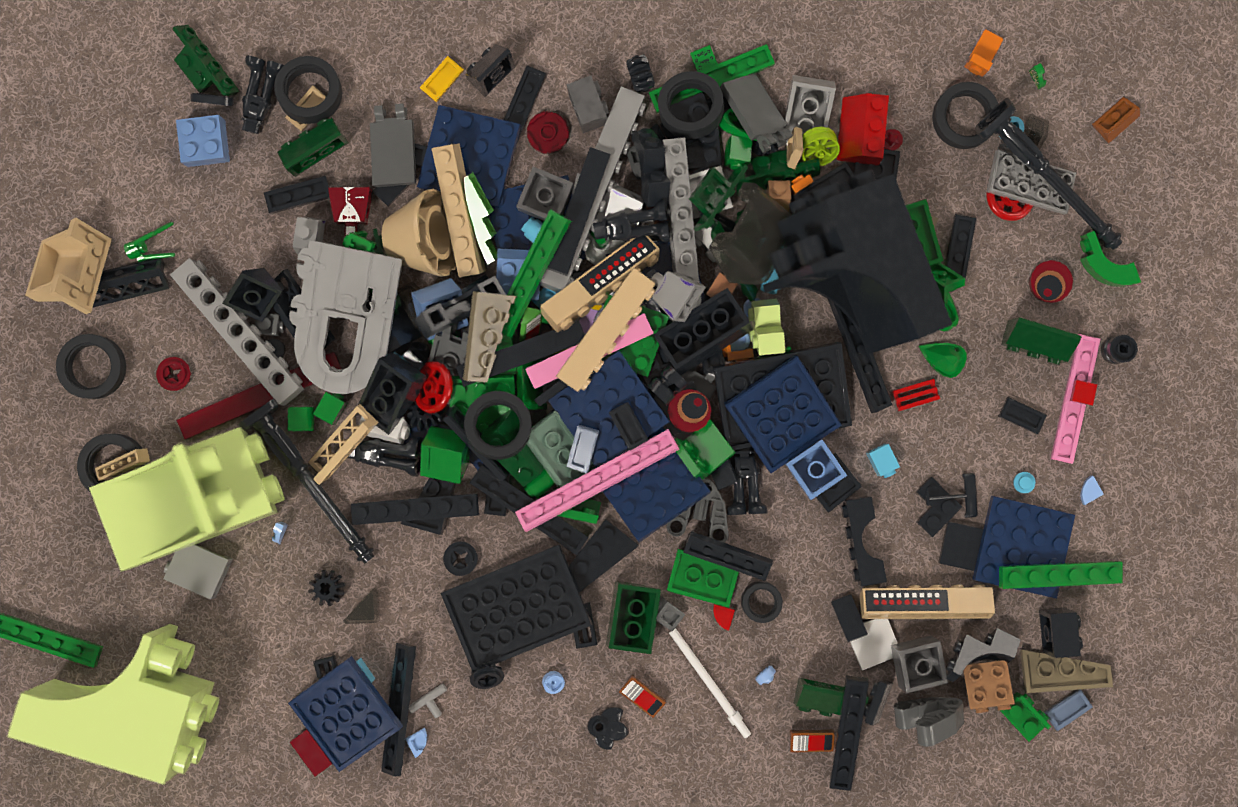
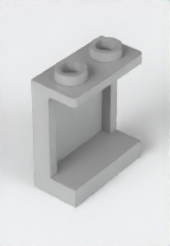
(198, 570)

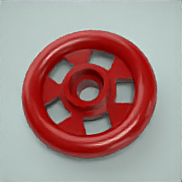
(997, 208)
(434, 387)

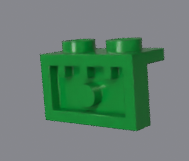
(946, 279)
(585, 511)
(1025, 717)

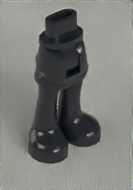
(256, 107)
(620, 226)
(373, 453)
(746, 468)

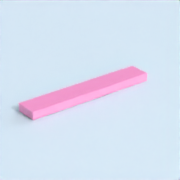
(547, 370)
(1072, 412)

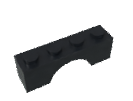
(452, 312)
(858, 514)

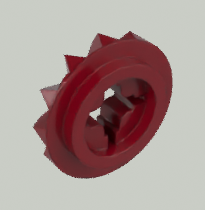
(163, 372)

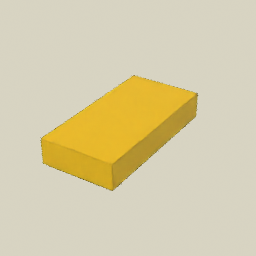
(441, 79)

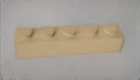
(122, 464)

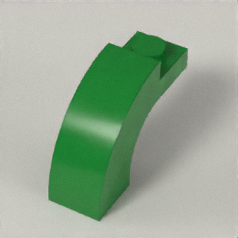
(1104, 270)

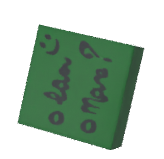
(703, 58)

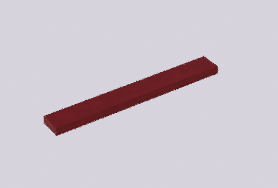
(238, 404)

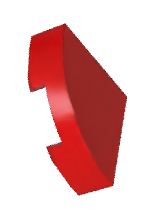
(723, 615)

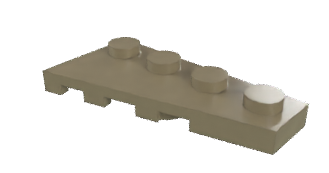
(486, 324)
(1050, 674)

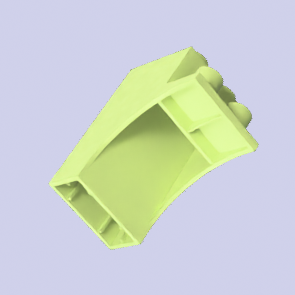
(187, 497)
(136, 724)

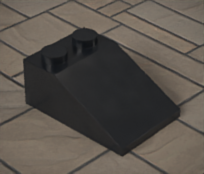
(490, 69)
(391, 391)

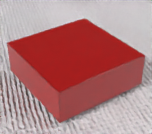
(1083, 392)

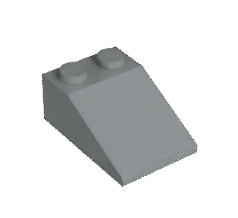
(809, 103)

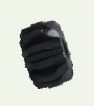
(640, 73)
(422, 419)
(334, 589)

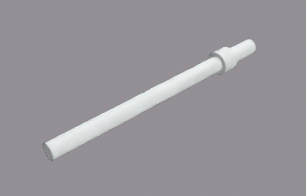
(734, 716)

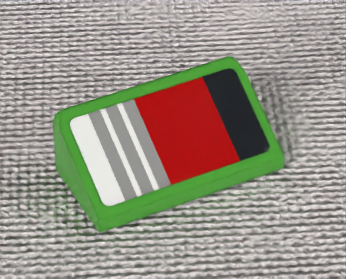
(530, 324)

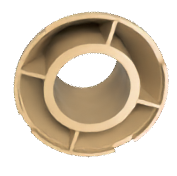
(420, 235)

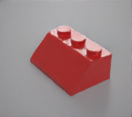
(863, 128)

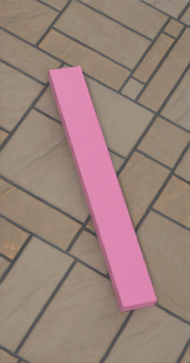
(596, 480)

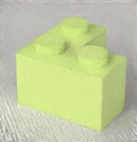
(767, 330)

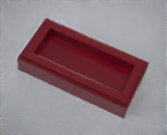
(310, 752)

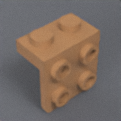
(988, 686)

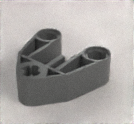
(717, 516)
(933, 717)

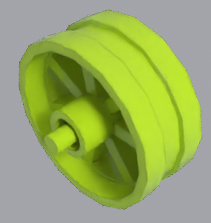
(816, 140)

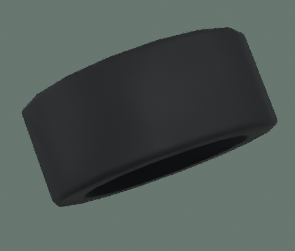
(777, 602)

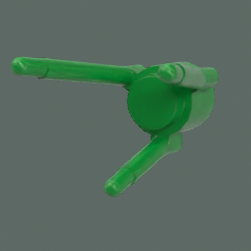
(138, 247)

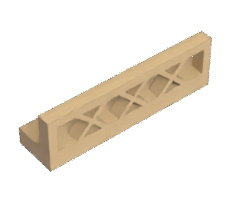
(346, 446)

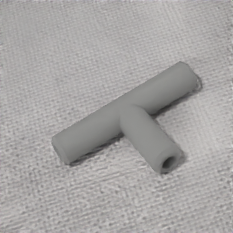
(428, 700)

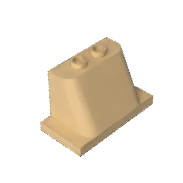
(70, 267)

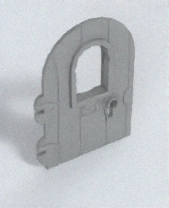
(338, 286)

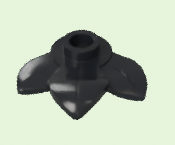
(610, 729)

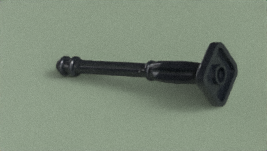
(999, 122)
(291, 458)

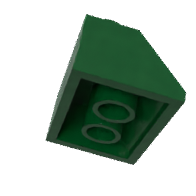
(312, 146)
(1039, 341)
(522, 466)
(633, 617)
(819, 696)

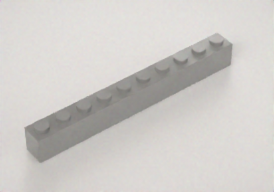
(615, 142)

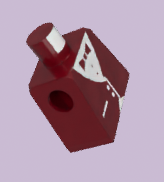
(350, 206)

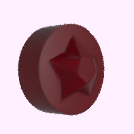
(893, 139)

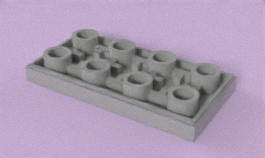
(1018, 182)

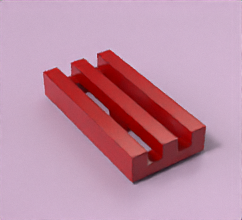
(933, 390)

